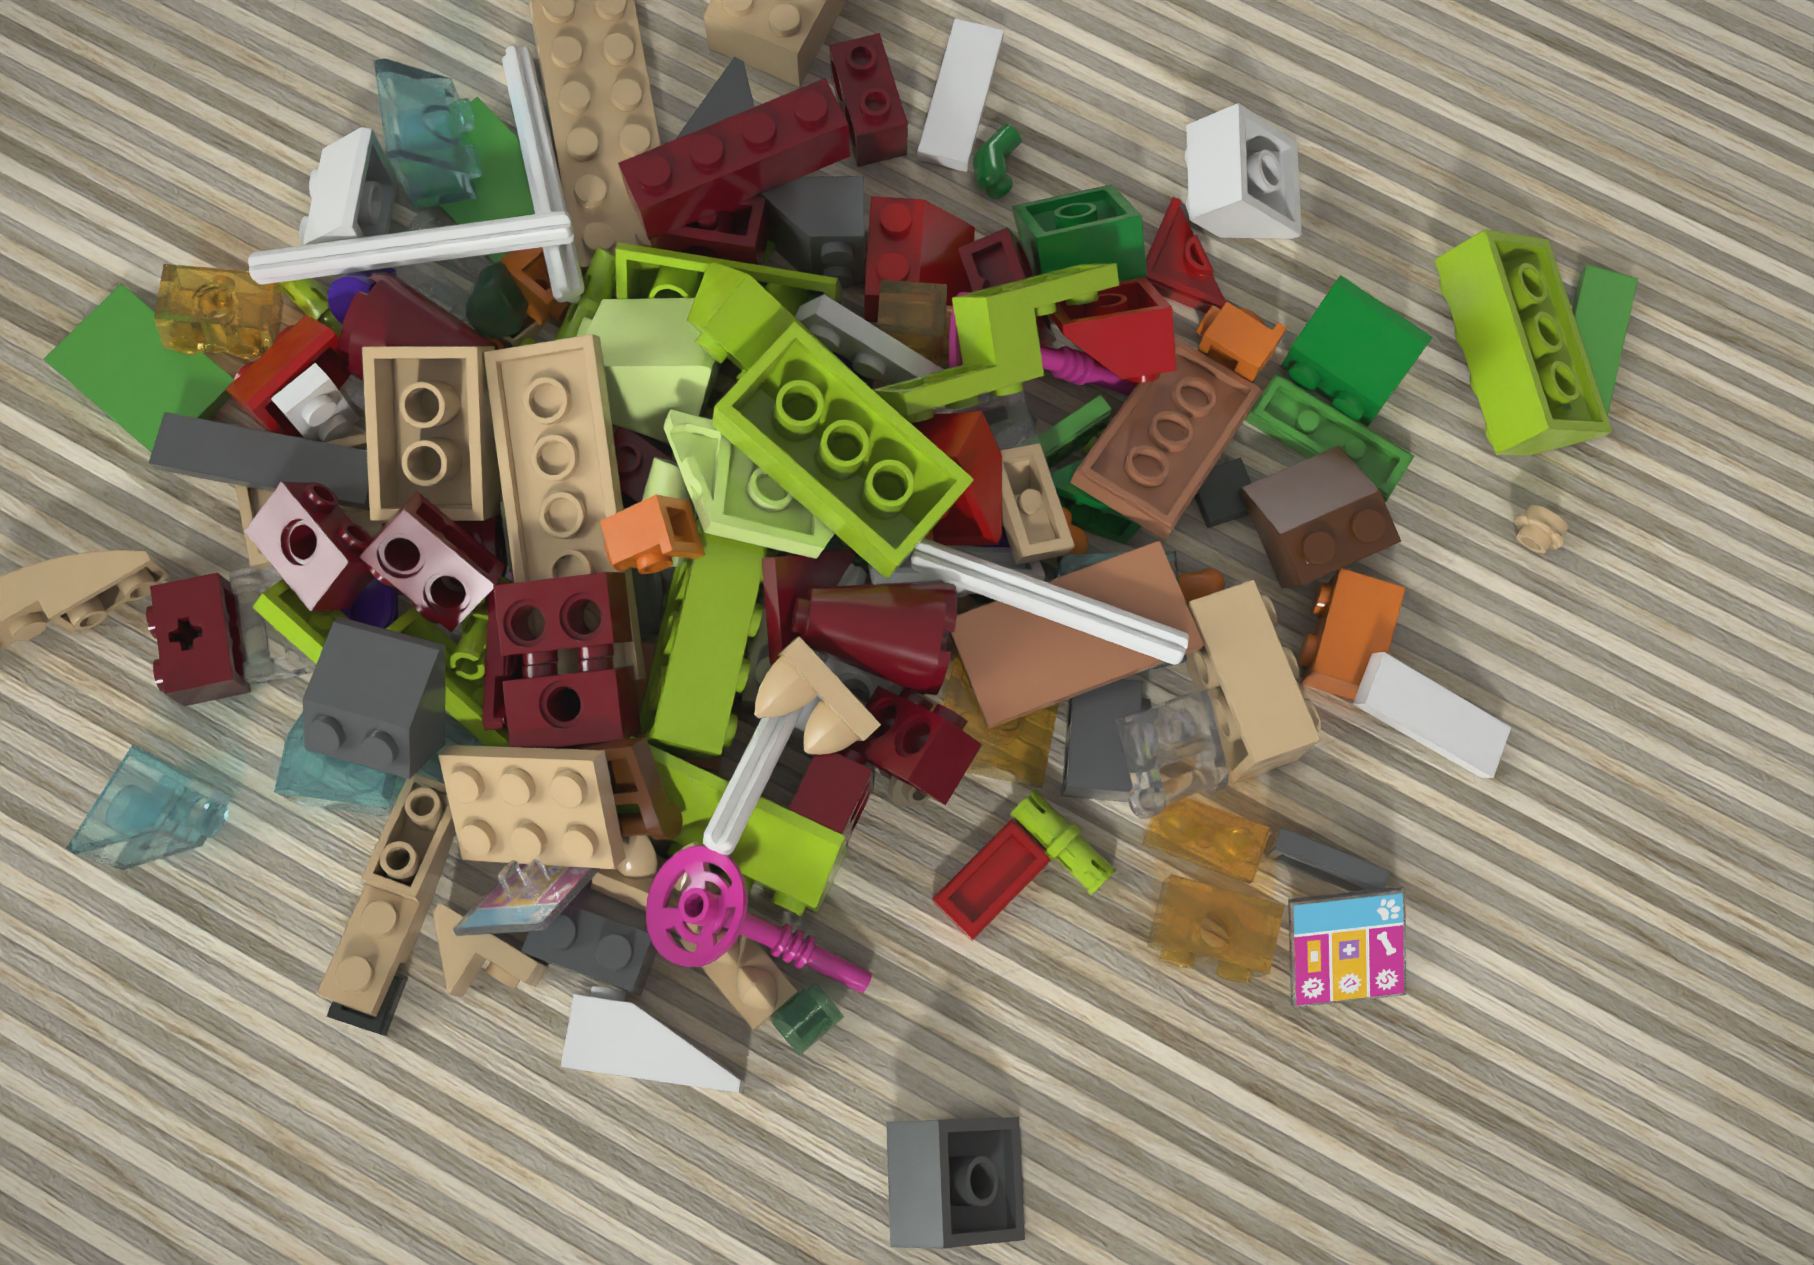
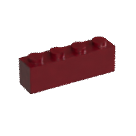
(736, 158)

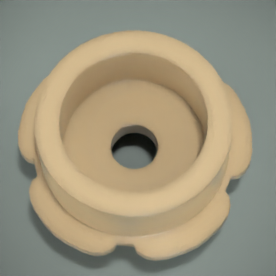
(1540, 529)

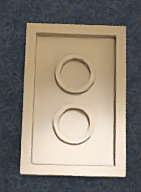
(533, 805)

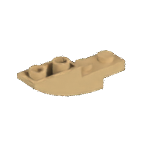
(73, 591)
(395, 897)

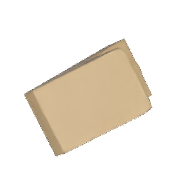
(1032, 507)
(466, 954)

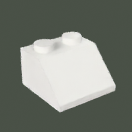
(1242, 176)
(350, 191)

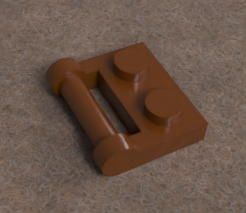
(637, 780)

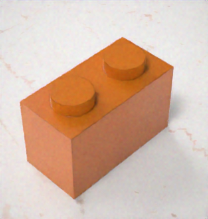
(1352, 623)

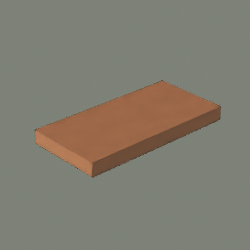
(1167, 440)
(1030, 662)

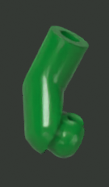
(990, 162)

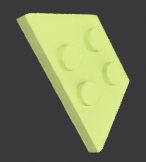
(736, 495)

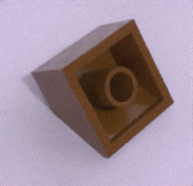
(1318, 517)

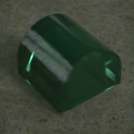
(496, 303)
(806, 1018)

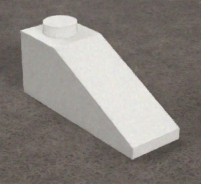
(629, 1042)

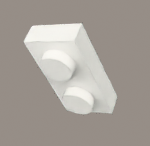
(316, 406)

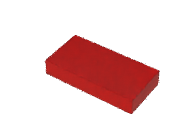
(991, 879)

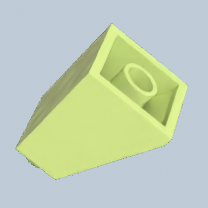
(651, 362)

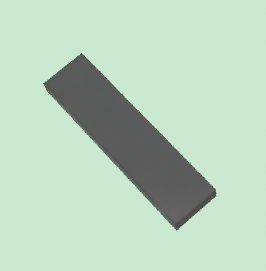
(258, 458)

